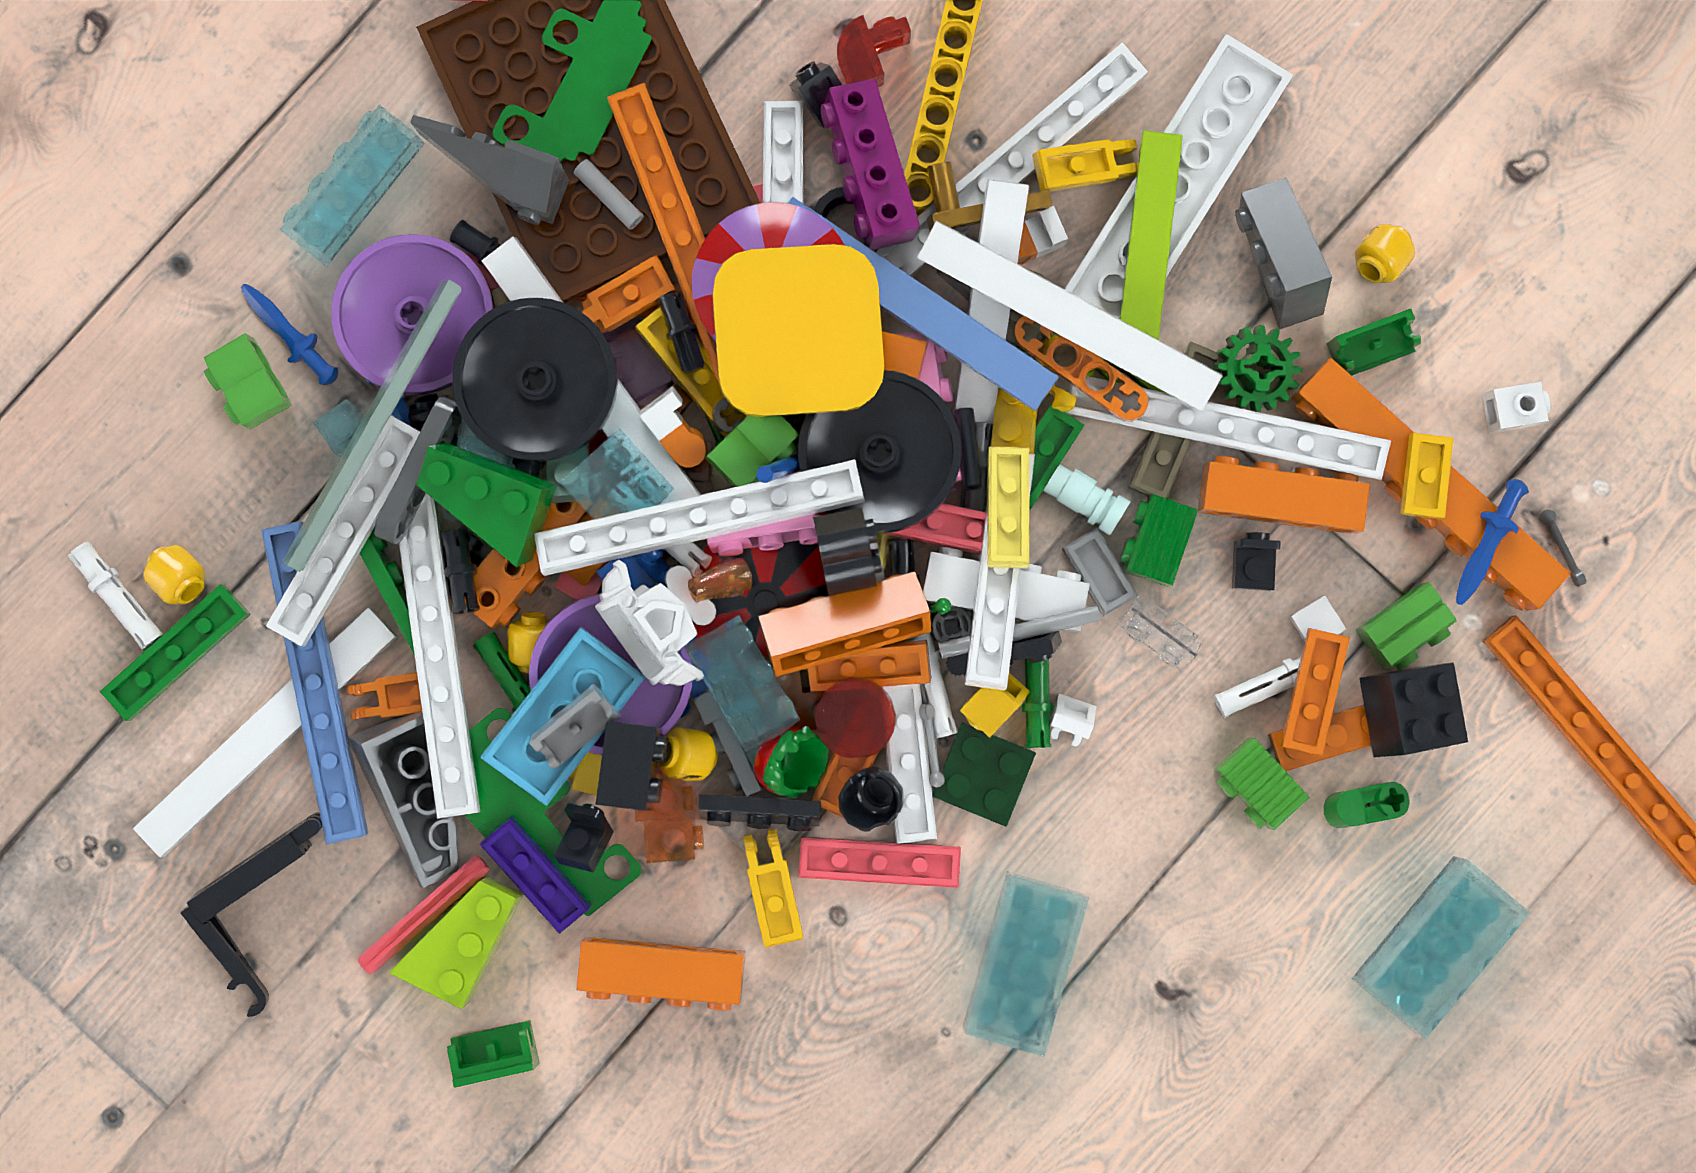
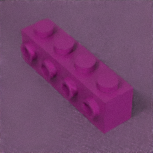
(870, 165)

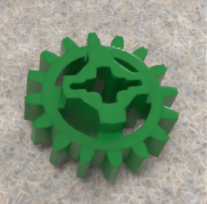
(1259, 353)

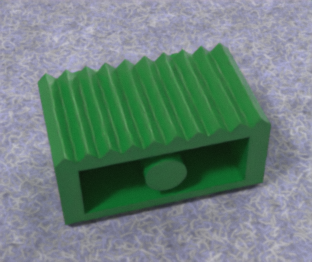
(1159, 540)

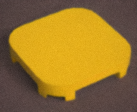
(798, 330)

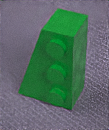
(488, 498)

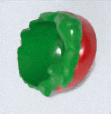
(791, 762)

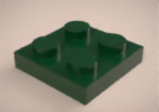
(984, 774)

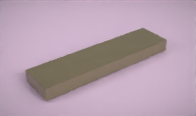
(1165, 452)

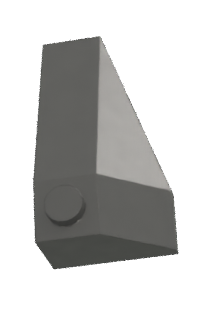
(516, 174)
(400, 776)

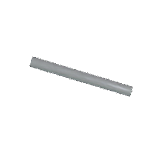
(1030, 629)

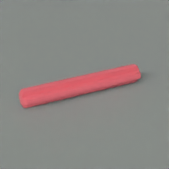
(423, 914)

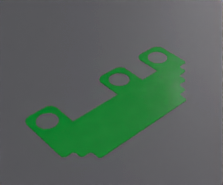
(602, 65)
(503, 798)

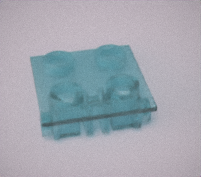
(616, 479)

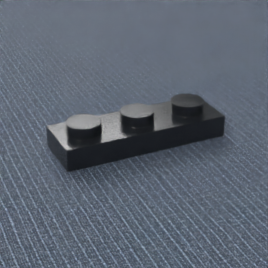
(759, 812)

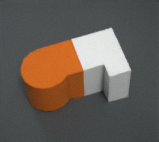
(1041, 236)
(682, 442)

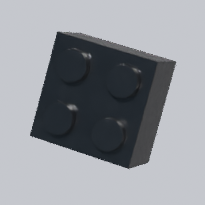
(1413, 710)
(631, 766)

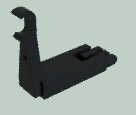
(233, 885)

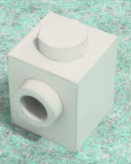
(1516, 407)

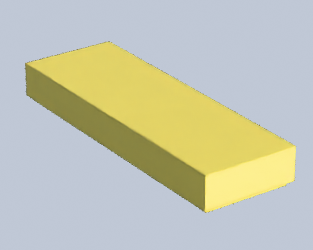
(1008, 507)

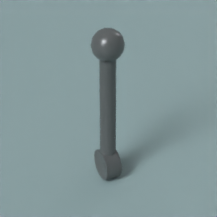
(1548, 517)

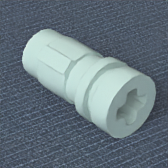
(1084, 497)

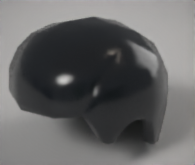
(871, 798)

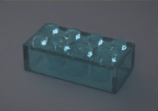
(1440, 945)
(1025, 963)

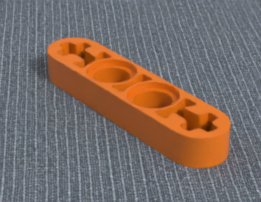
(1077, 372)

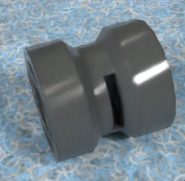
(946, 630)

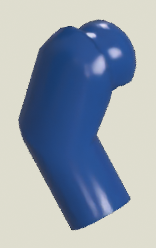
(654, 565)

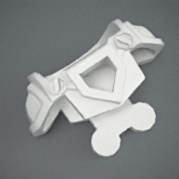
(655, 622)

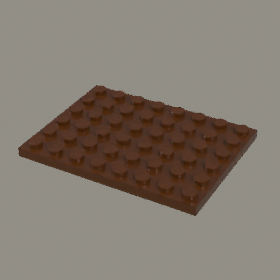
(496, 58)

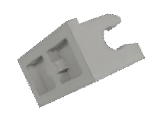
(574, 726)

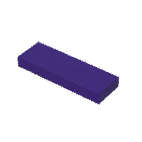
(535, 874)

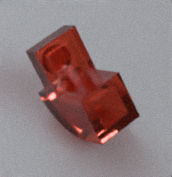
(860, 47)

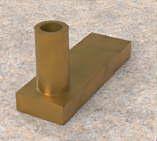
(948, 204)

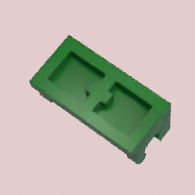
(1375, 343)
(492, 1053)

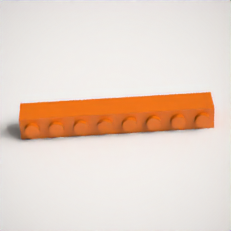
(1519, 562)

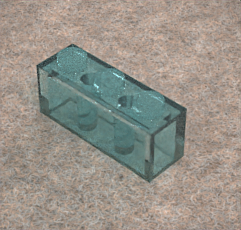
(742, 683)

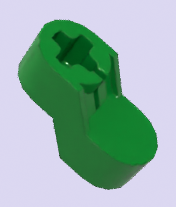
(1384, 803)

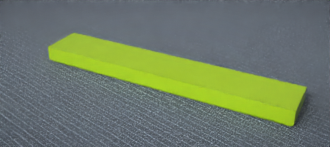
(1150, 231)

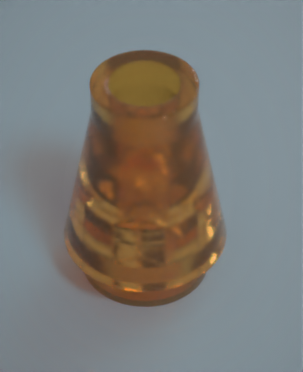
(723, 580)

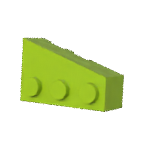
(461, 945)

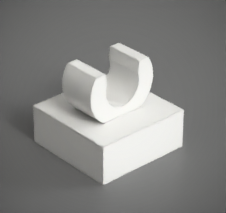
(1074, 717)

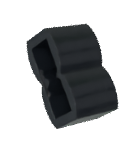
(846, 551)

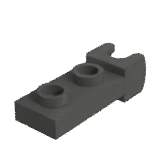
(725, 741)

